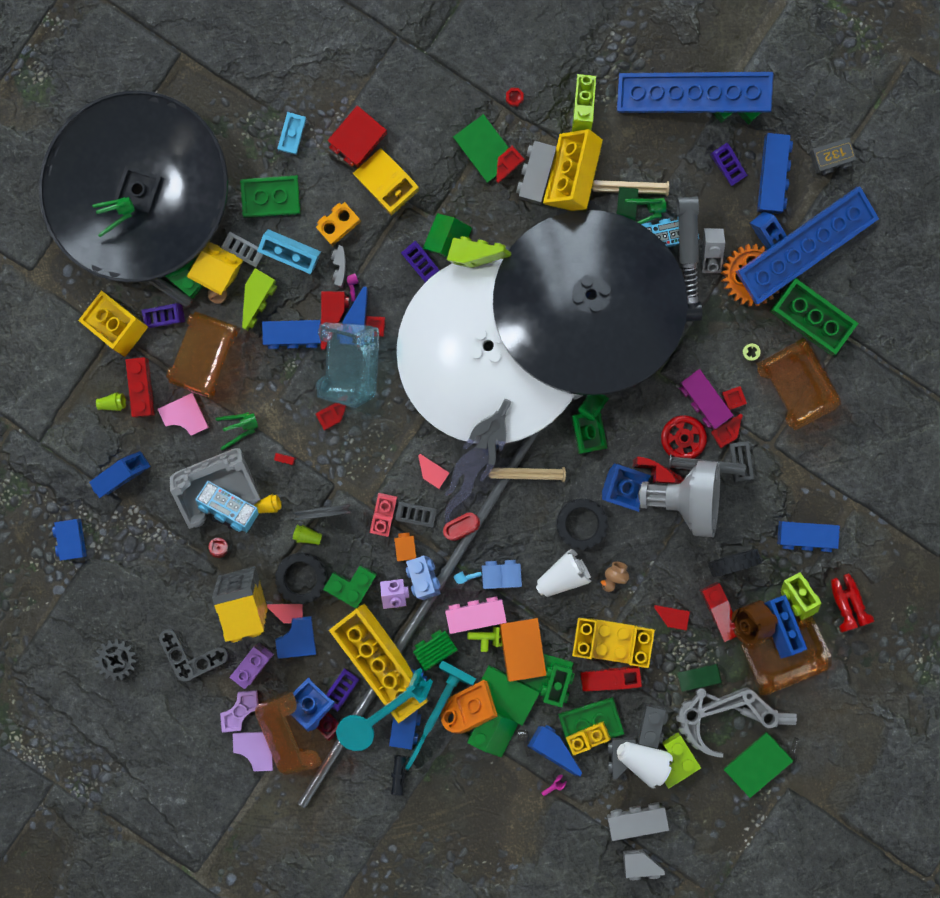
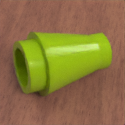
(112, 402)
(306, 535)

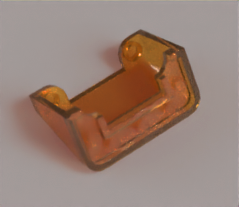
(202, 354)
(800, 383)
(775, 673)
(279, 737)

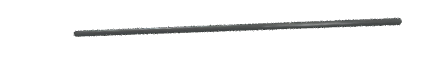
(420, 614)

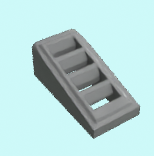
(228, 241)

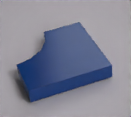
(298, 640)

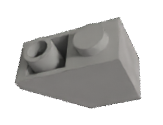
(713, 250)
(640, 864)

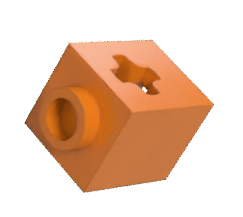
(405, 547)

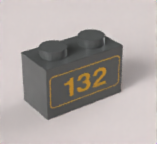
(833, 156)

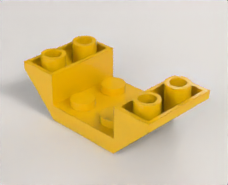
(613, 642)

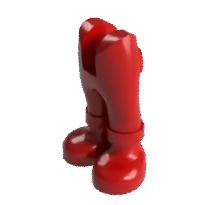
(841, 598)

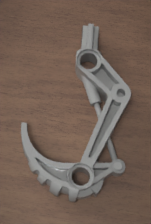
(744, 696)

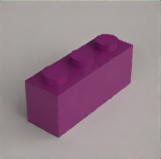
(705, 400)

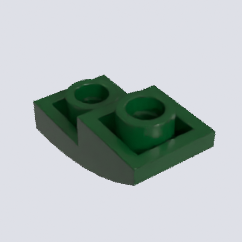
(627, 209)
(699, 677)

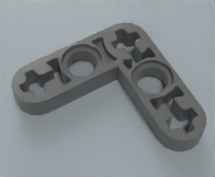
(190, 664)

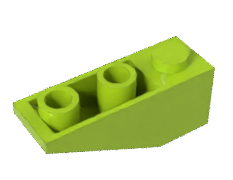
(584, 102)
(473, 254)
(256, 292)

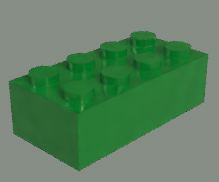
(814, 317)

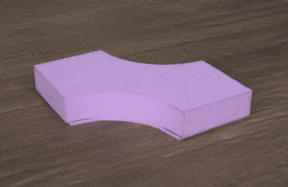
(245, 704)

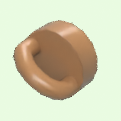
(216, 298)

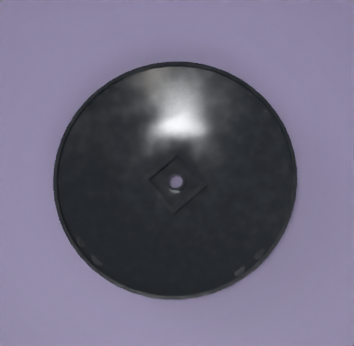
(108, 152)
(581, 341)

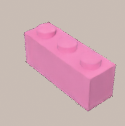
(475, 615)

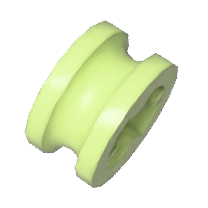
(757, 352)

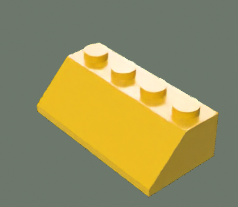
(573, 170)

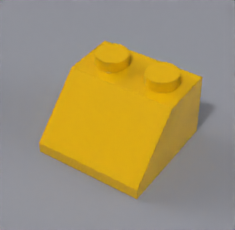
(215, 268)

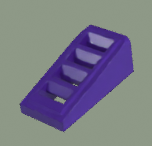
(723, 168)
(408, 250)
(178, 313)
(351, 677)

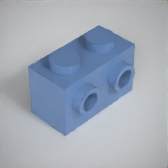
(423, 577)

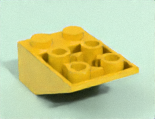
(386, 181)

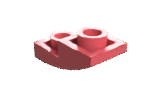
(383, 514)

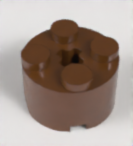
(754, 622)

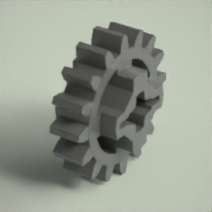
(124, 663)

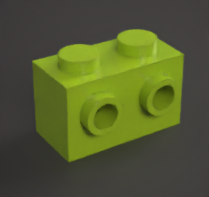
(801, 596)

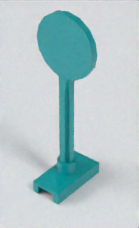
(455, 676)
(358, 733)

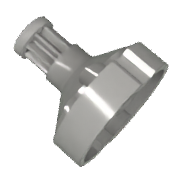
(694, 497)

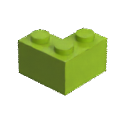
(683, 760)

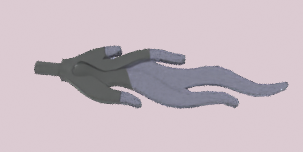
(490, 429)

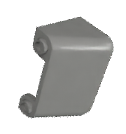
(224, 470)

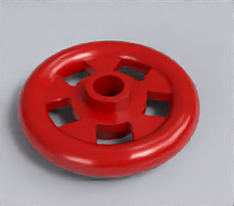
(697, 428)

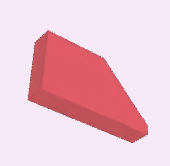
(432, 472)
(286, 612)

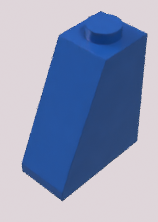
(119, 474)

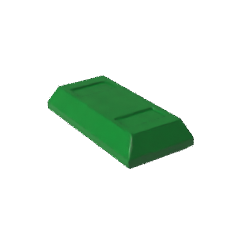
(592, 406)

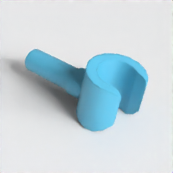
(461, 578)

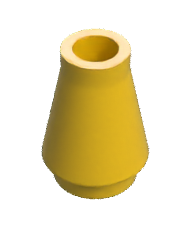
(269, 504)

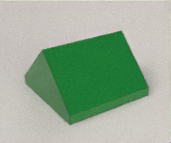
(443, 232)
(588, 434)

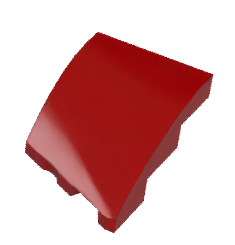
(659, 472)

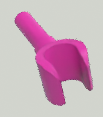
(352, 280)
(556, 785)

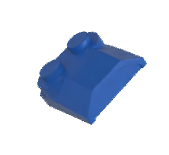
(623, 486)
(311, 705)

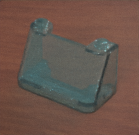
(349, 363)

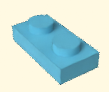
(291, 133)

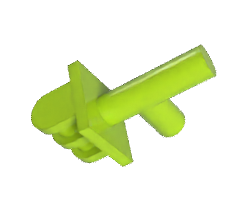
(485, 637)

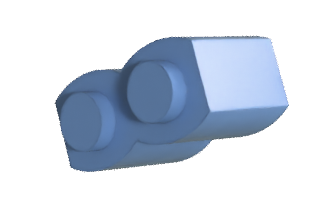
(501, 575)

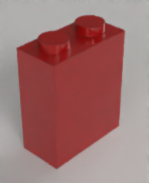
(356, 137)

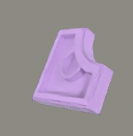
(255, 748)

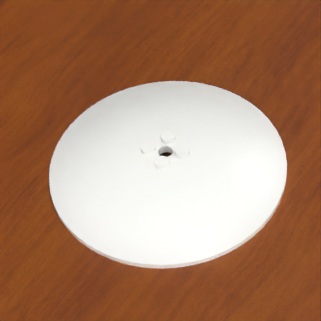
(452, 374)

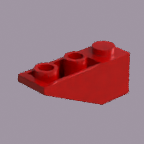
(611, 679)

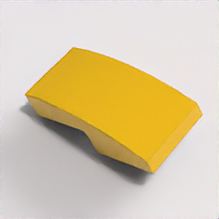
(588, 738)

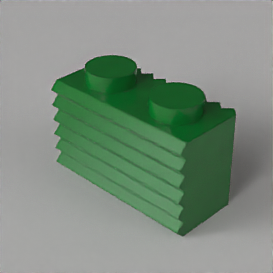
(435, 649)

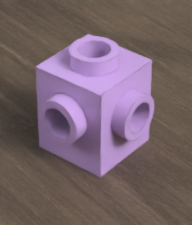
(394, 593)

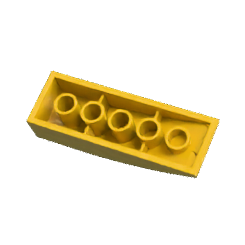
(376, 658)

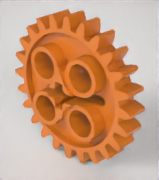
(737, 288)

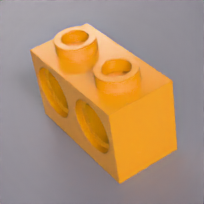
(341, 227)

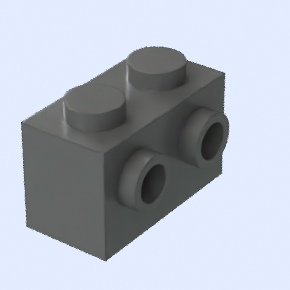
(651, 726)

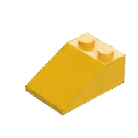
(113, 323)

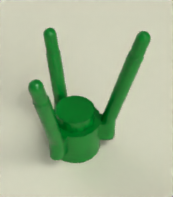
(123, 206)
(655, 206)
(247, 423)

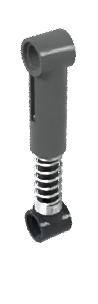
(689, 251)

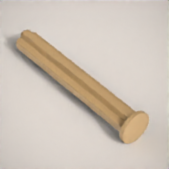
(644, 187)
(528, 473)

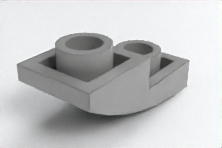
(339, 261)

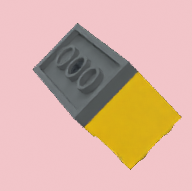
(240, 604)

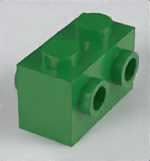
(556, 689)

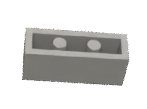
(536, 172)
(637, 821)

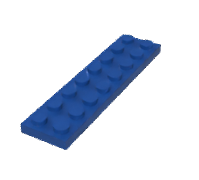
(695, 92)
(807, 245)

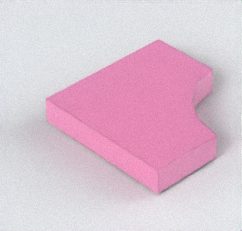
(184, 413)

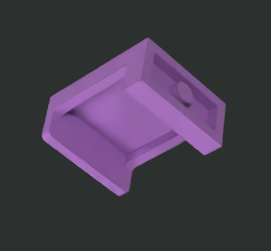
(251, 665)

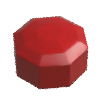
(514, 97)

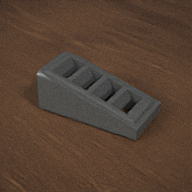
(401, 505)

